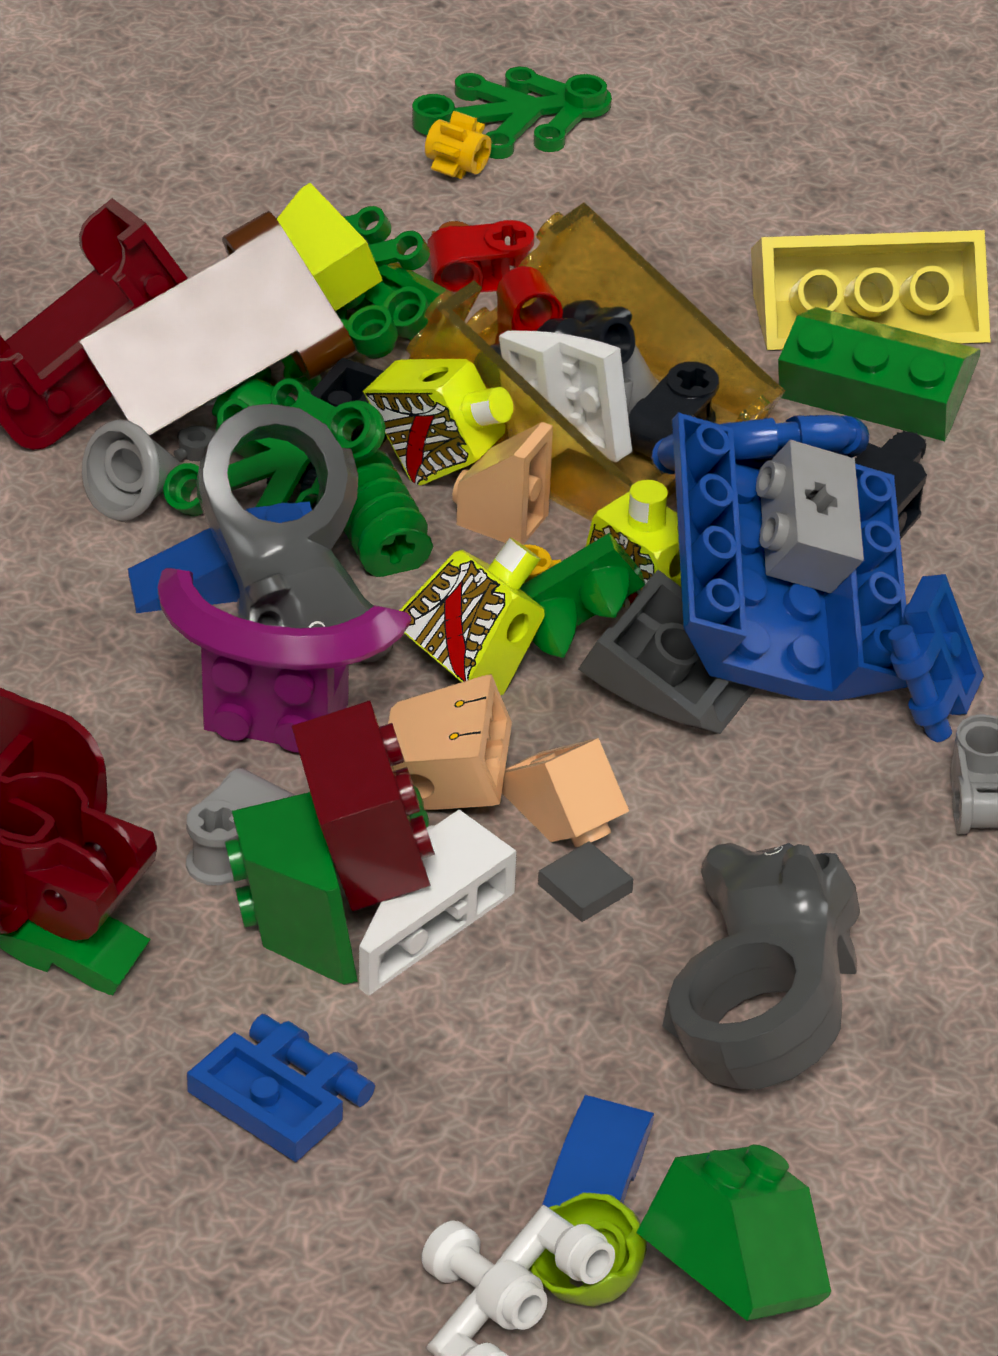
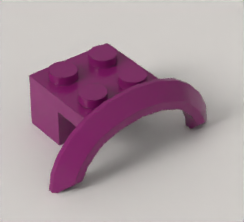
(267, 675)

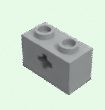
(810, 516)

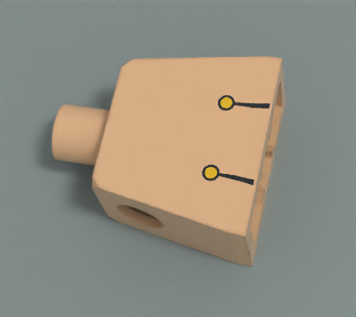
(455, 743)

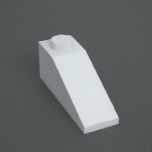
(467, 880)

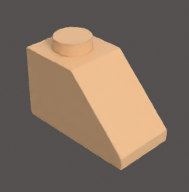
(508, 487)
(567, 792)

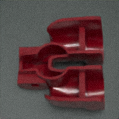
(58, 848)

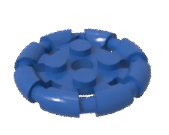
(763, 438)

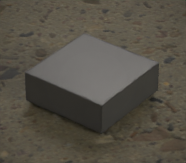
(585, 881)

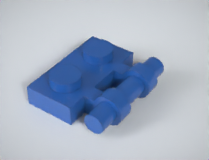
(935, 657)
(269, 1097)

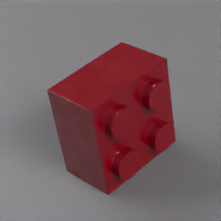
(364, 804)

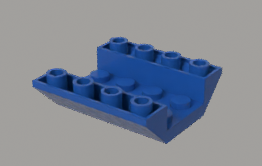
(767, 627)

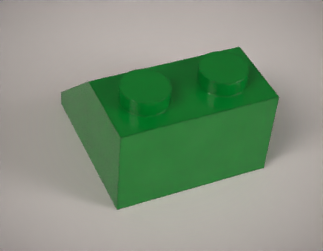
(291, 885)
(741, 1230)

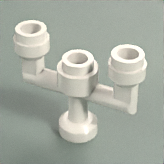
(508, 1289)

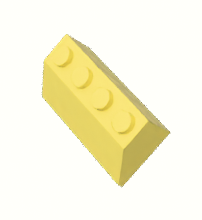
(896, 279)

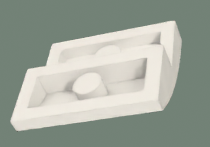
(579, 380)

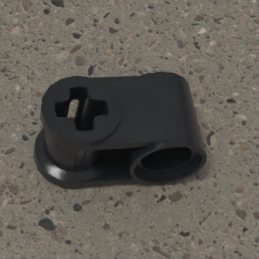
(685, 390)

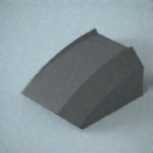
(656, 665)

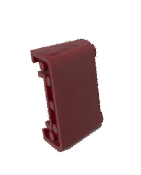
(43, 367)

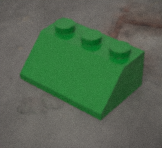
(875, 372)

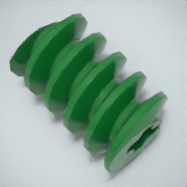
(386, 521)

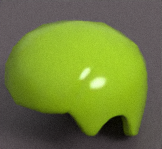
(619, 1227)

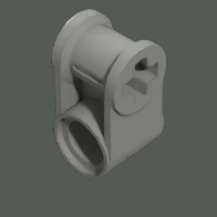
(975, 774)
(213, 823)

